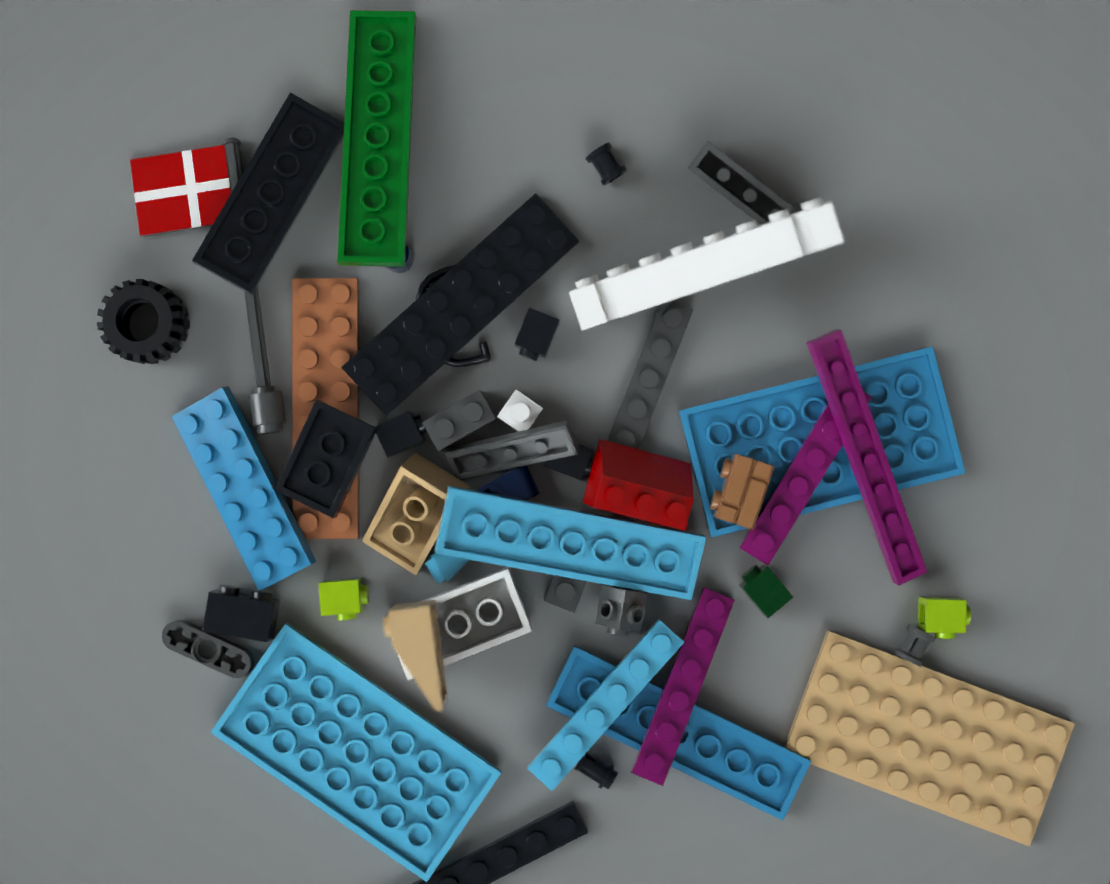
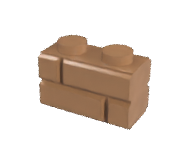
(741, 491)

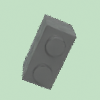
(459, 421)

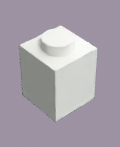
(520, 412)

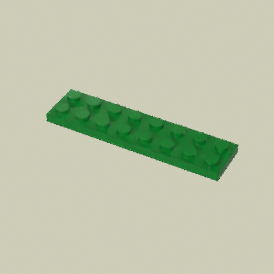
(377, 139)

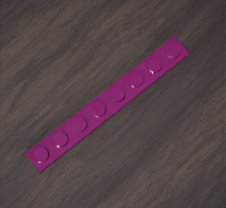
(866, 456)

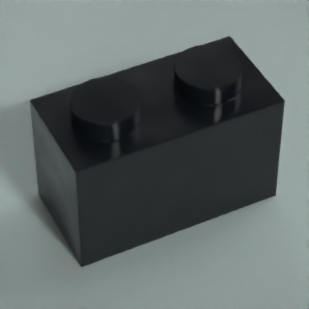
(241, 614)

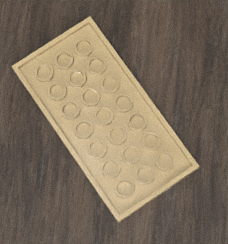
(929, 738)

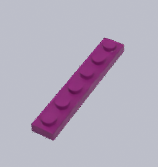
(794, 488)
(682, 687)

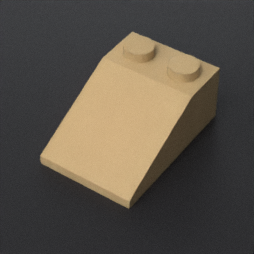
(411, 513)
(418, 644)

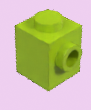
(343, 597)
(943, 616)

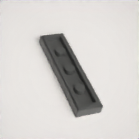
(512, 450)

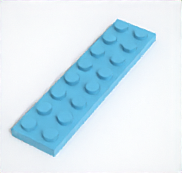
(569, 543)

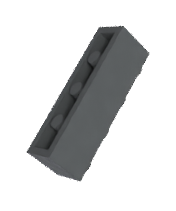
(737, 184)

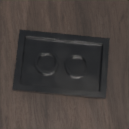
(326, 459)

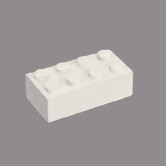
(479, 616)

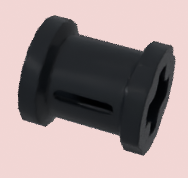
(606, 164)

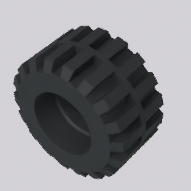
(118, 314)

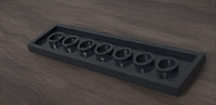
(460, 304)

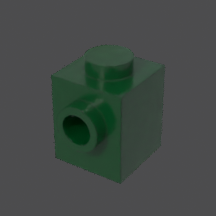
(764, 590)

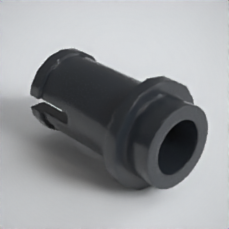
(596, 770)

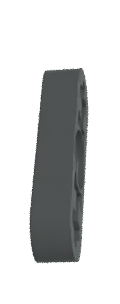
(226, 665)

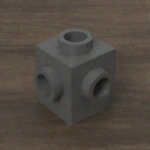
(621, 609)

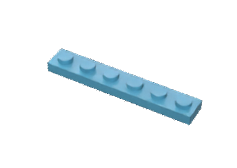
(605, 704)

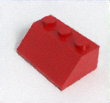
(640, 485)

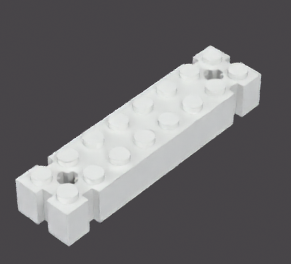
(706, 265)

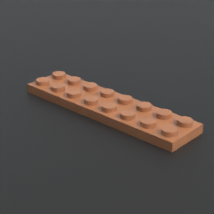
(322, 342)

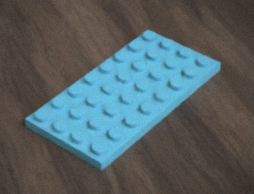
(356, 752)

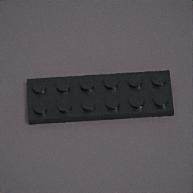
(270, 194)

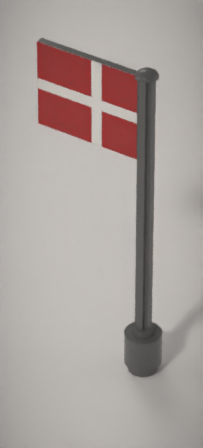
(186, 194)

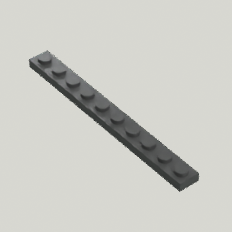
(634, 415)

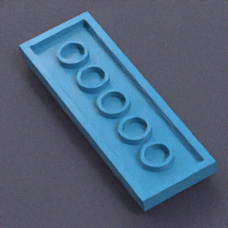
(243, 488)

